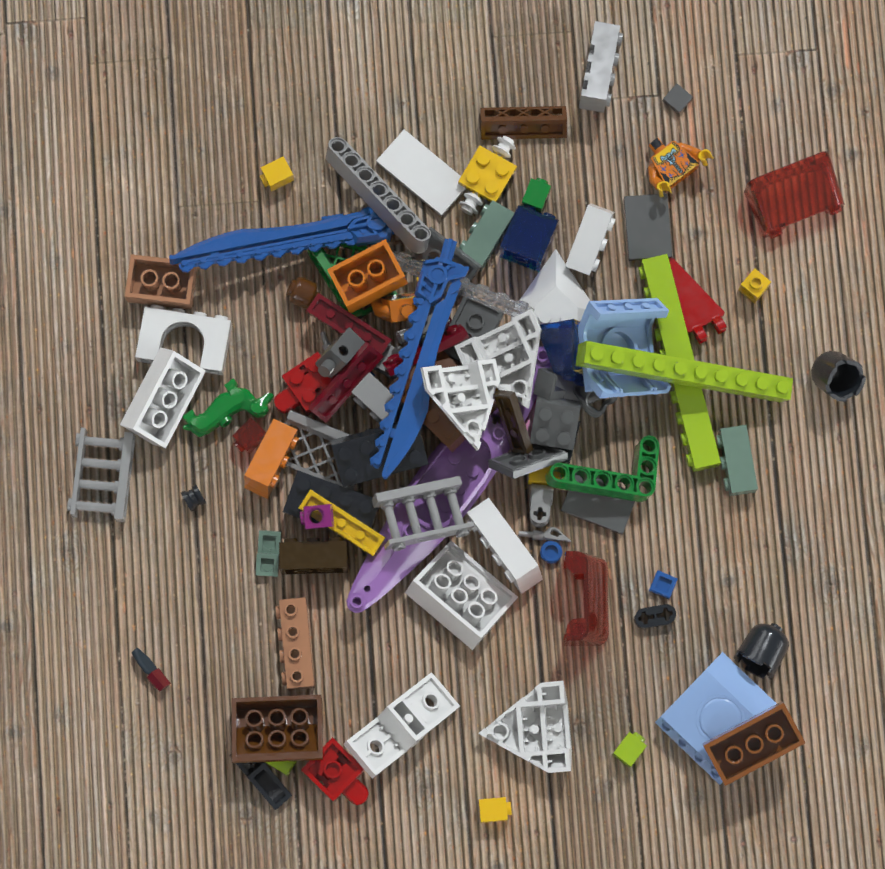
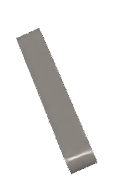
(378, 195)

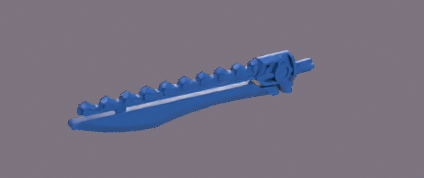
(353, 229)
(430, 290)

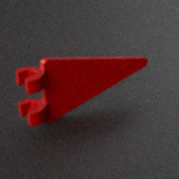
(696, 304)

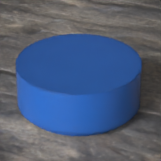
(551, 552)

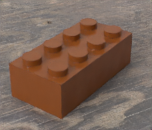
(753, 743)

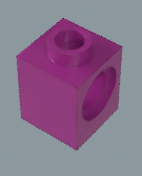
(327, 516)

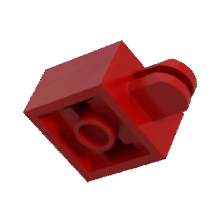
(303, 386)
(337, 774)

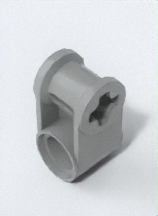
(540, 501)

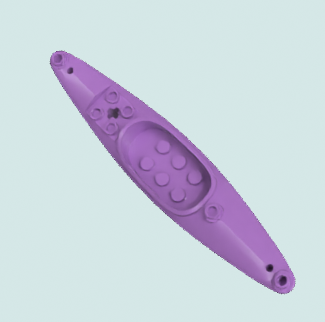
(389, 567)

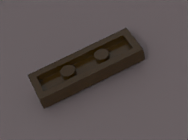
(513, 421)

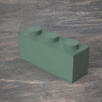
(487, 232)
(737, 460)

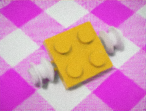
(487, 174)

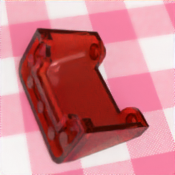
(794, 194)
(594, 627)

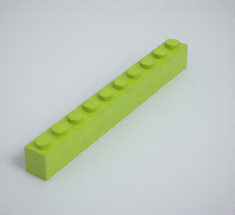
(675, 342)
(683, 371)

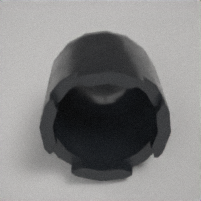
(838, 375)
(763, 650)

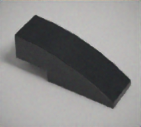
(265, 782)

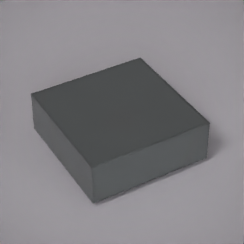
(677, 98)

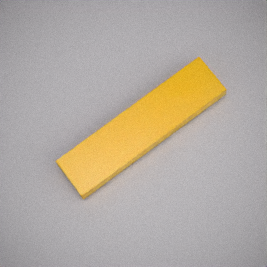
(346, 525)

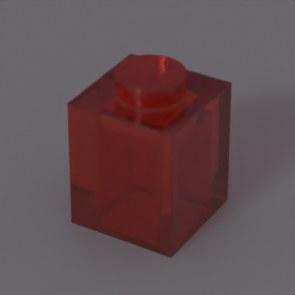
(248, 436)

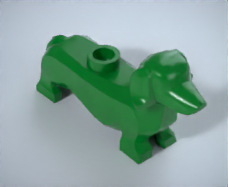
(225, 407)

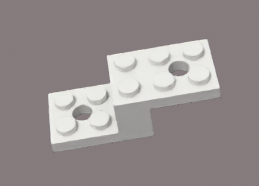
(401, 725)

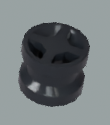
(193, 497)

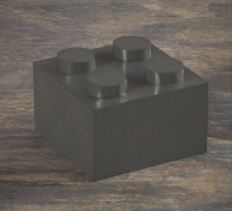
(555, 422)

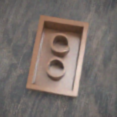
(159, 283)

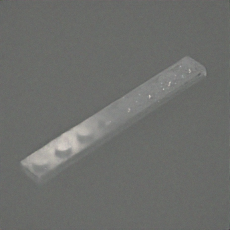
(478, 293)

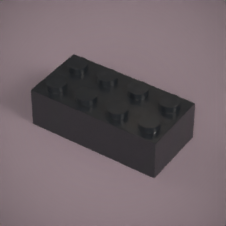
(354, 455)
(350, 501)

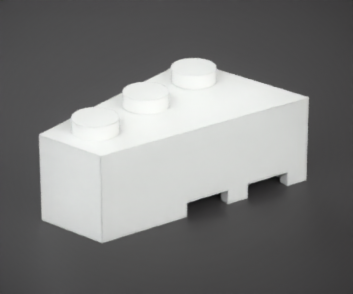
(590, 239)

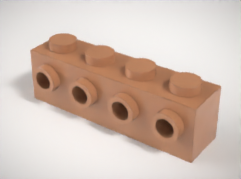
(296, 643)

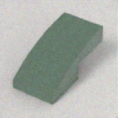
(268, 553)

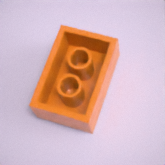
(367, 276)

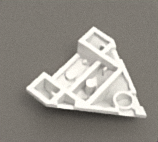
(555, 293)
(515, 352)
(464, 394)
(537, 728)

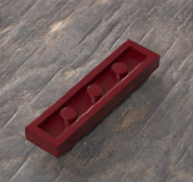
(341, 320)
(452, 336)
(345, 381)

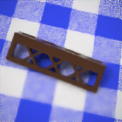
(524, 125)

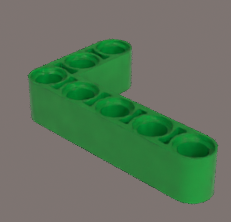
(610, 478)

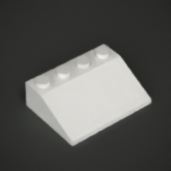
(461, 594)

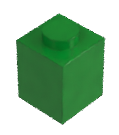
(537, 194)

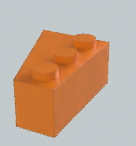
(270, 458)

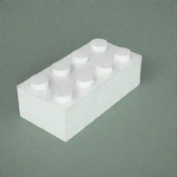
(163, 397)

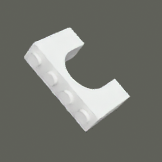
(159, 322)

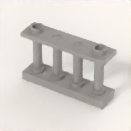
(121, 487)
(428, 492)

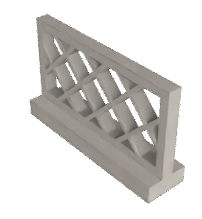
(321, 430)

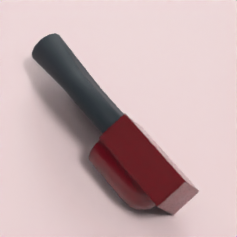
(155, 675)

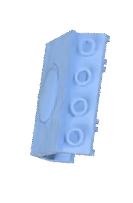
(625, 325)
(711, 706)

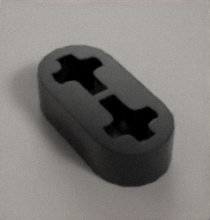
(654, 610)

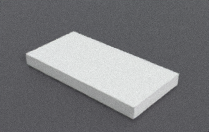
(422, 172)

